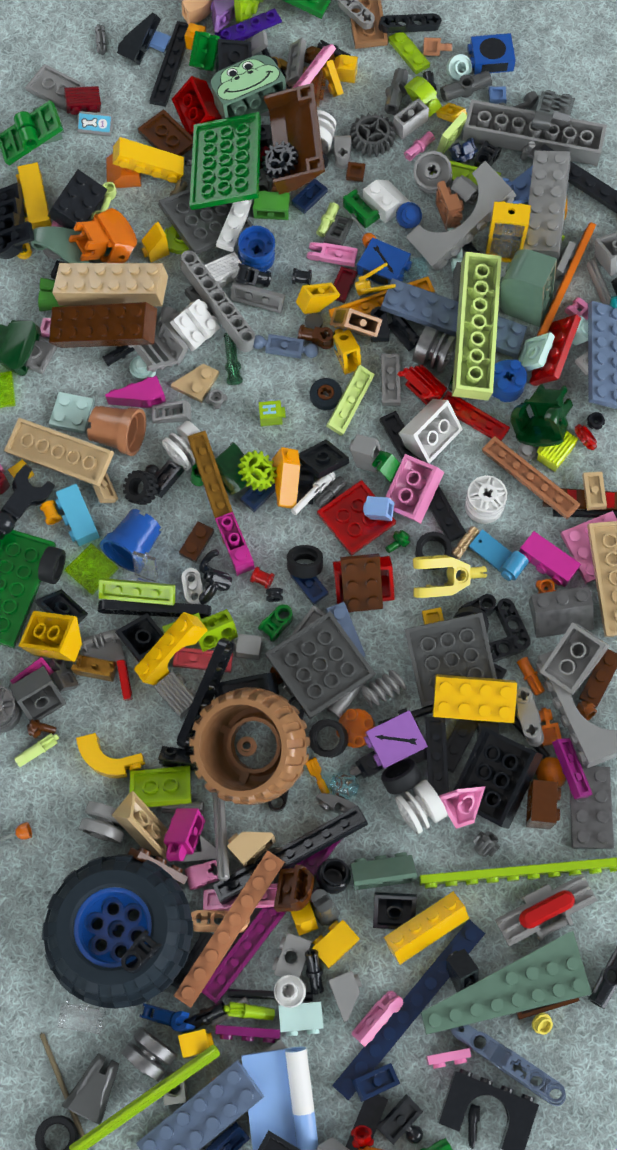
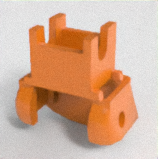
(105, 231)

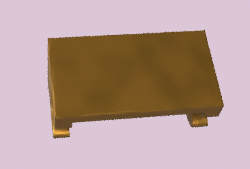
(95, 668)

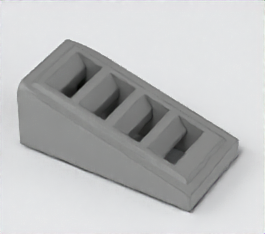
(179, 417)

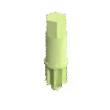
(36, 749)

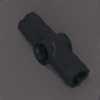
(605, 988)

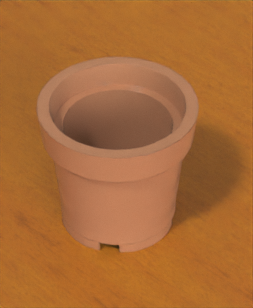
(118, 428)

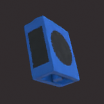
(492, 53)
(380, 253)

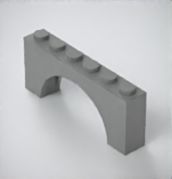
(440, 247)
(592, 742)

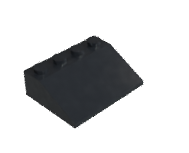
(505, 771)

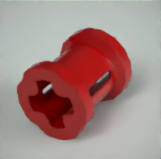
(262, 577)

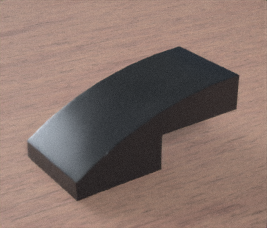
(305, 483)

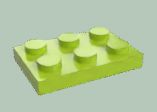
(162, 785)

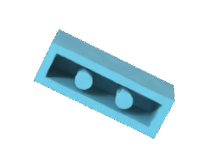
(76, 515)

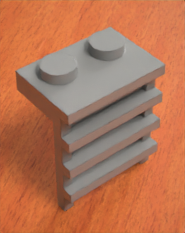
(166, 344)

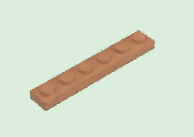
(531, 477)

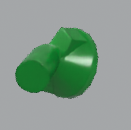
(401, 539)

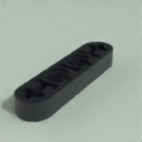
(390, 23)

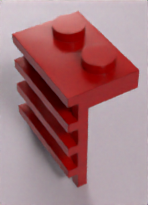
(423, 383)

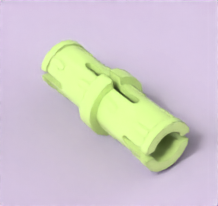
(327, 219)

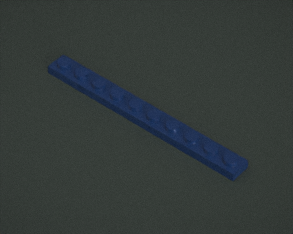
(413, 1005)

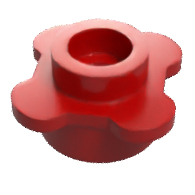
(362, 1136)

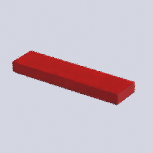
(476, 418)

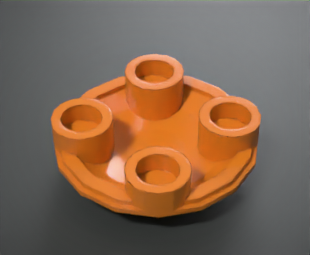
(356, 723)

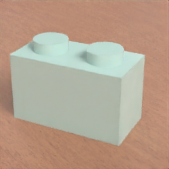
(301, 1018)

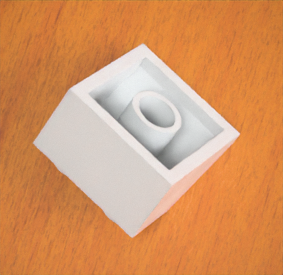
(384, 197)

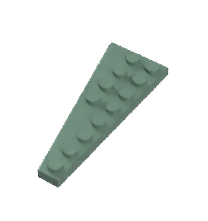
(534, 981)

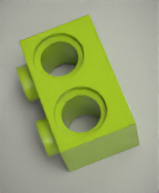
(218, 626)

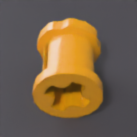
(50, 512)

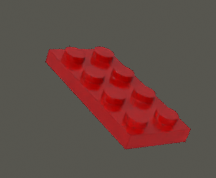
(564, 333)

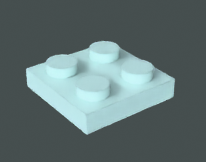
(535, 351)
(71, 412)

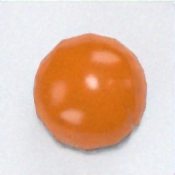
(551, 770)

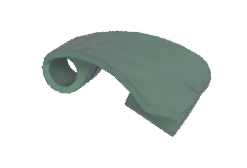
(57, 241)

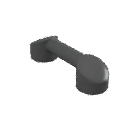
(530, 100)

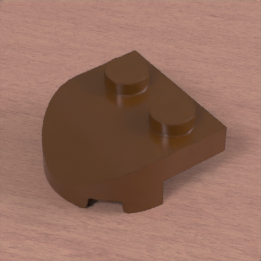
(293, 889)

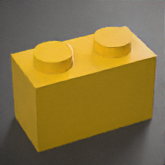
(335, 943)

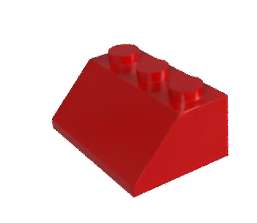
(195, 104)
(386, 579)

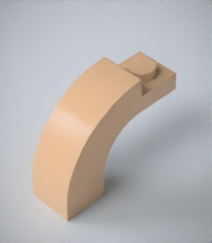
(195, 10)

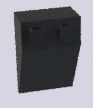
(264, 681)

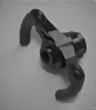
(213, 578)

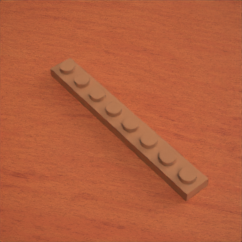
(229, 929)

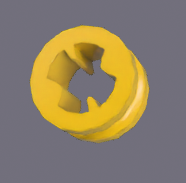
(25, 255)

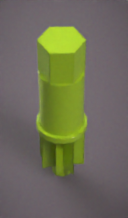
(244, 1010)

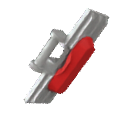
(543, 906)

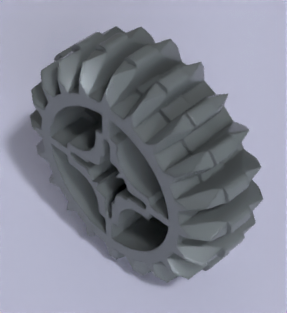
(373, 139)

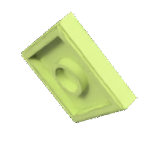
(452, 133)

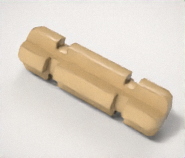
(463, 544)

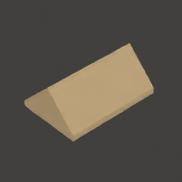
(142, 824)

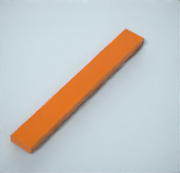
(566, 279)

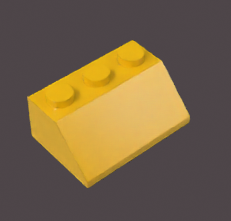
(52, 636)

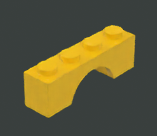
(183, 632)

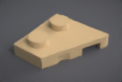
(196, 382)

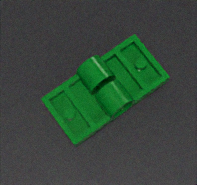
(29, 132)

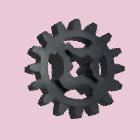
(287, 155)

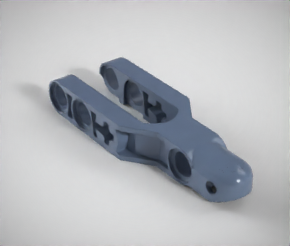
(505, 1059)

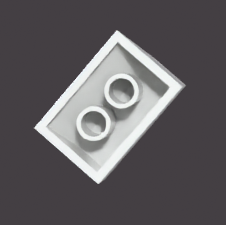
(431, 430)

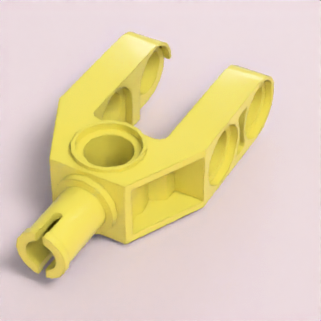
(453, 584)

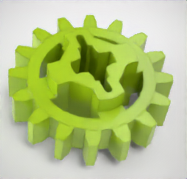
(258, 472)

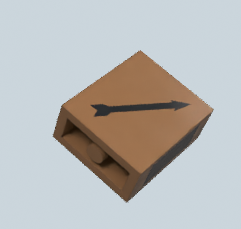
(356, 322)

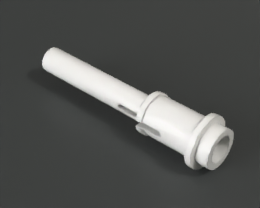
(318, 486)

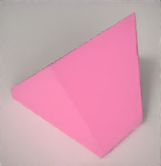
(462, 805)

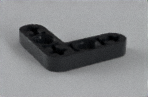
(510, 641)

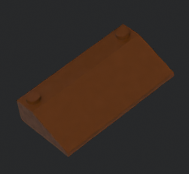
(296, 122)

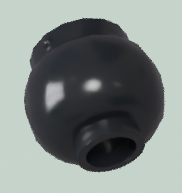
(333, 876)

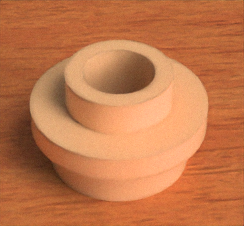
(246, 752)

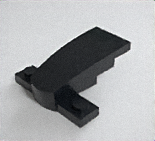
(13, 229)

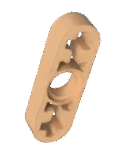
(204, 915)

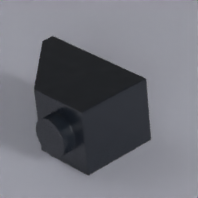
(461, 970)

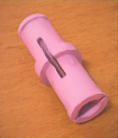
(419, 146)

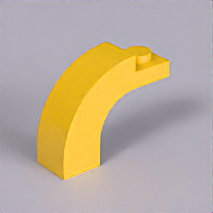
(112, 768)

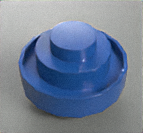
(408, 215)

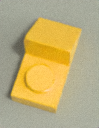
(304, 920)

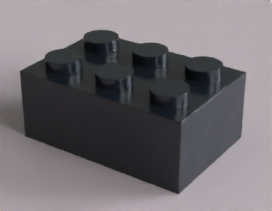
(77, 200)

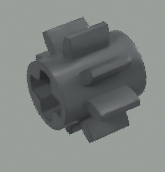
(486, 844)

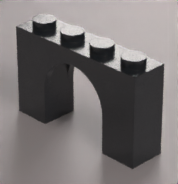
(519, 1110)

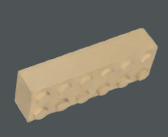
(110, 283)

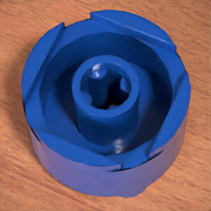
(509, 380)

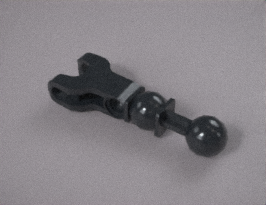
(23, 497)

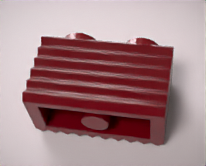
(82, 99)

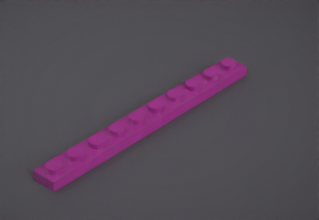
(254, 938)

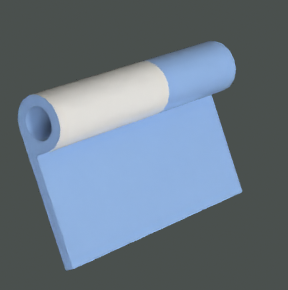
(287, 1099)

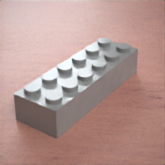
(548, 202)

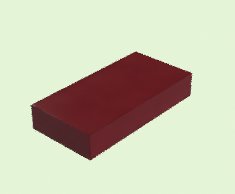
(344, 282)

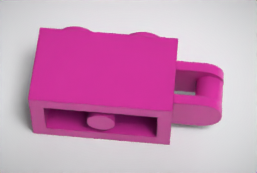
(183, 833)

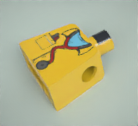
(344, 344)

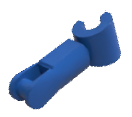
(168, 1018)

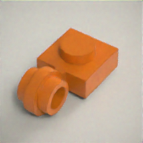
(550, 731)

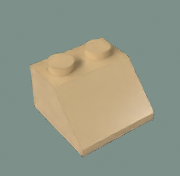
(249, 846)

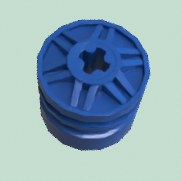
(257, 240)

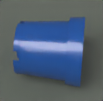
(132, 534)

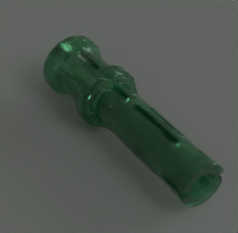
(232, 366)

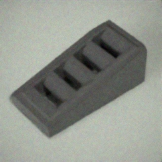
(332, 239)

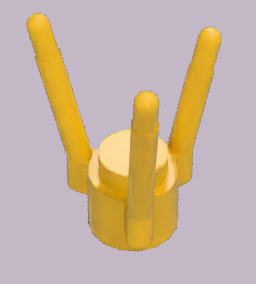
(364, 287)

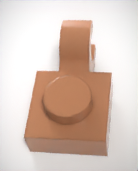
(433, 46)

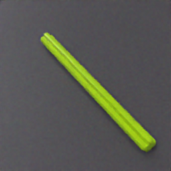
(146, 1099)

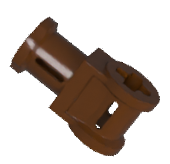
(317, 336)

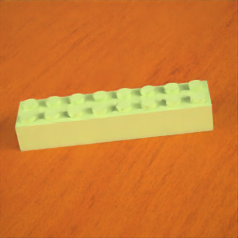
(476, 326)

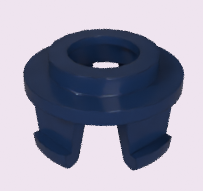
(463, 153)

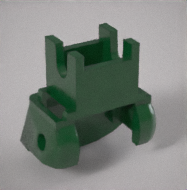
(17, 344)
(549, 418)

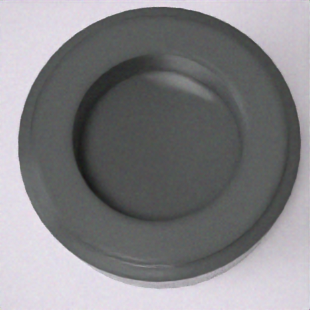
(313, 320)

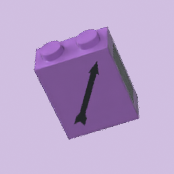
(395, 740)

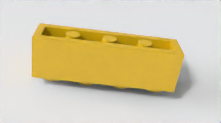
(148, 160)
(34, 195)
(426, 927)

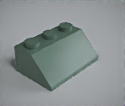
(383, 871)

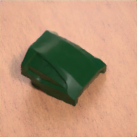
(228, 468)

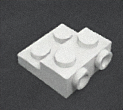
(195, 324)

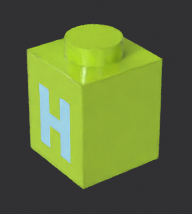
(271, 413)

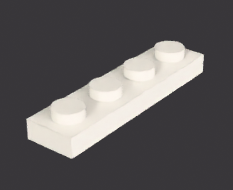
(234, 225)

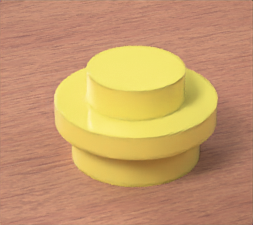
(542, 1023)

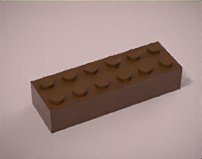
(103, 325)

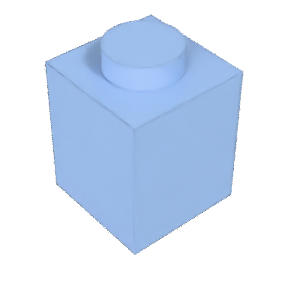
(379, 508)

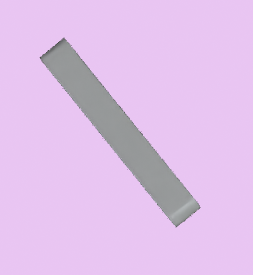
(217, 301)

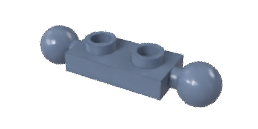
(285, 346)

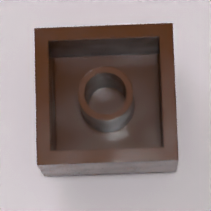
(542, 804)

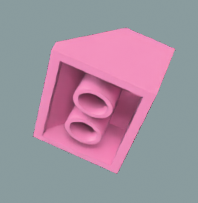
(414, 487)

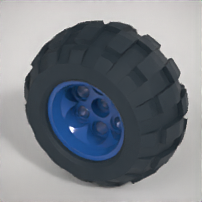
(73, 941)

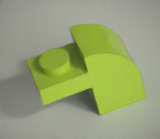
(421, 89)

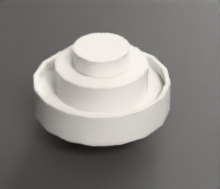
(289, 991)

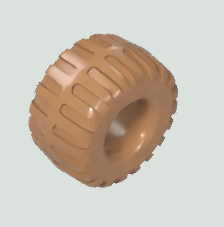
(216, 752)

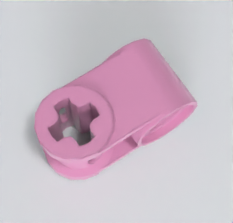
(201, 875)

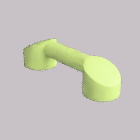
(109, 195)

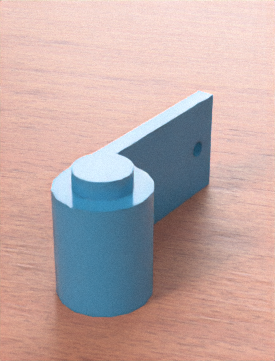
(506, 562)

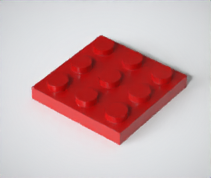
(347, 519)

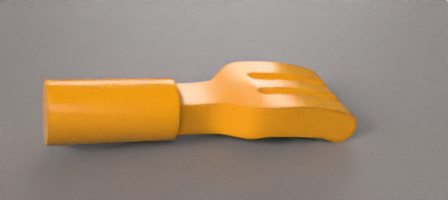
(315, 771)

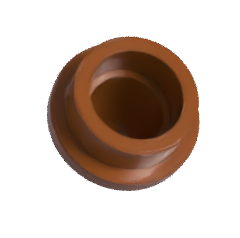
(586, 709)

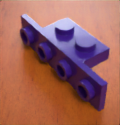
(251, 26)

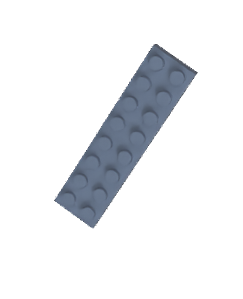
(442, 314)

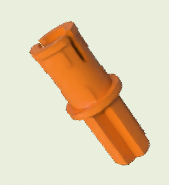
(530, 676)

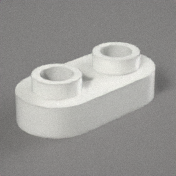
(192, 588)

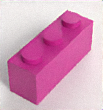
(549, 559)

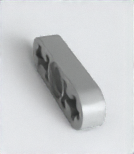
(358, 17)

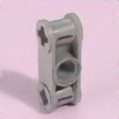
(529, 717)

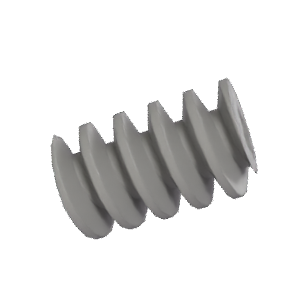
(383, 688)

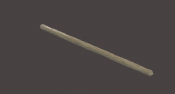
(61, 1083)

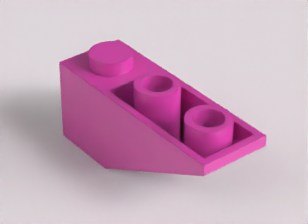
(139, 394)
(235, 543)

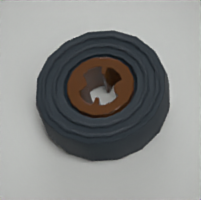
(331, 387)

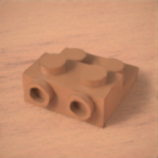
(449, 206)

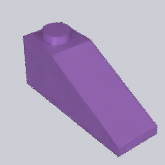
(222, 13)

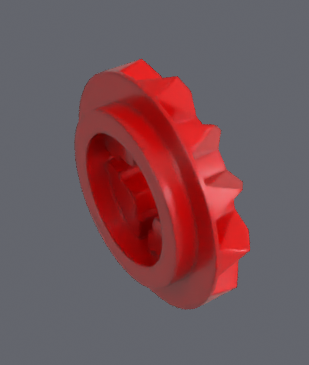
(586, 437)

